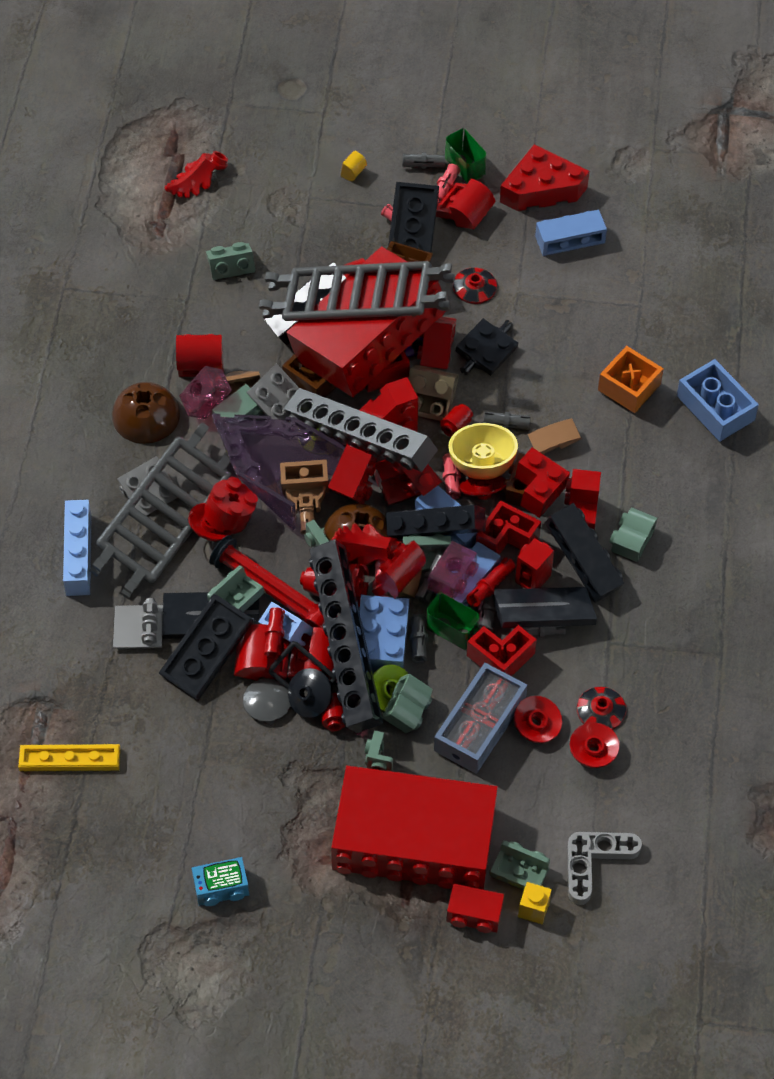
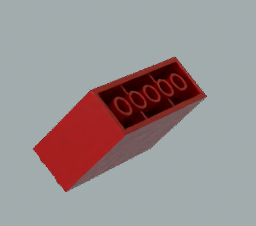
(358, 349)
(413, 828)

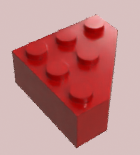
(542, 181)
(395, 404)

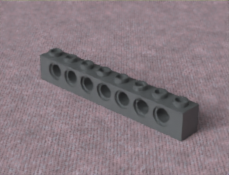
(362, 430)

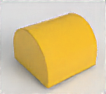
(353, 166)

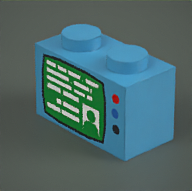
(220, 882)

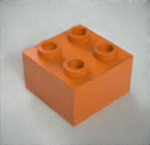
(630, 379)

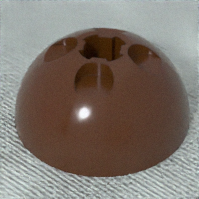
(145, 413)
(356, 514)

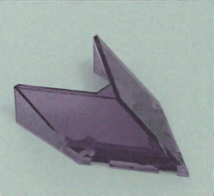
(259, 446)

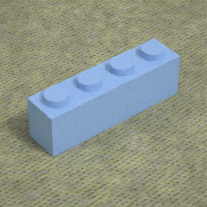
(77, 548)

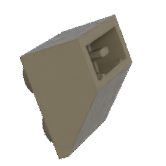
(434, 391)

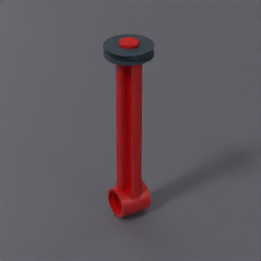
(227, 554)

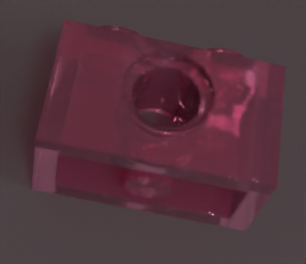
(205, 392)
(454, 559)

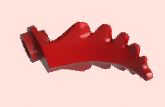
(197, 175)
(366, 544)

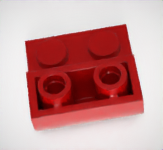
(466, 204)
(198, 351)
(393, 484)
(400, 570)
(315, 645)
(250, 656)

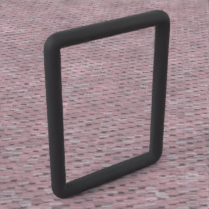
(307, 654)

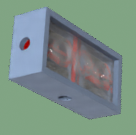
(480, 718)

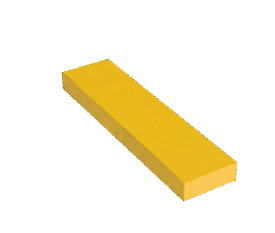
(69, 757)

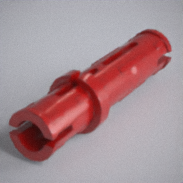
(486, 586)

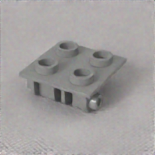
(273, 392)
(132, 479)
(138, 625)

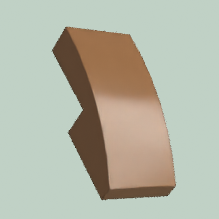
(555, 435)

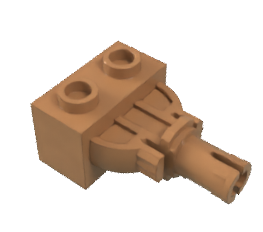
(304, 485)

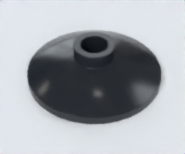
(318, 695)

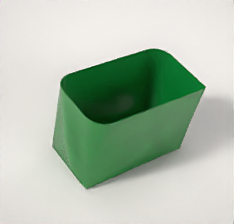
(472, 152)
(454, 612)

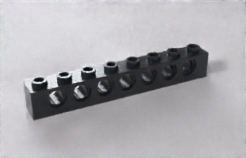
(368, 712)

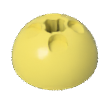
(483, 450)

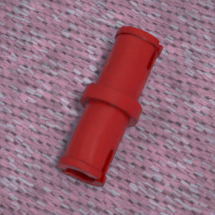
(274, 632)

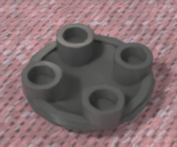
(266, 700)

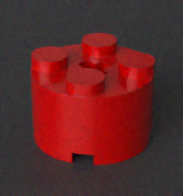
(230, 505)

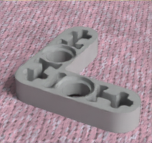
(591, 850)

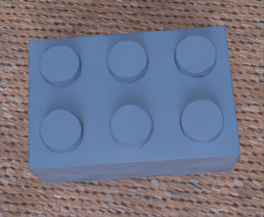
(717, 400)
(385, 629)

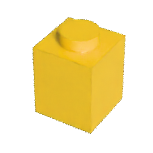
(534, 903)

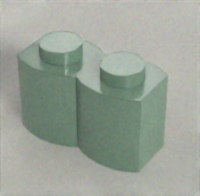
(633, 534)
(407, 703)

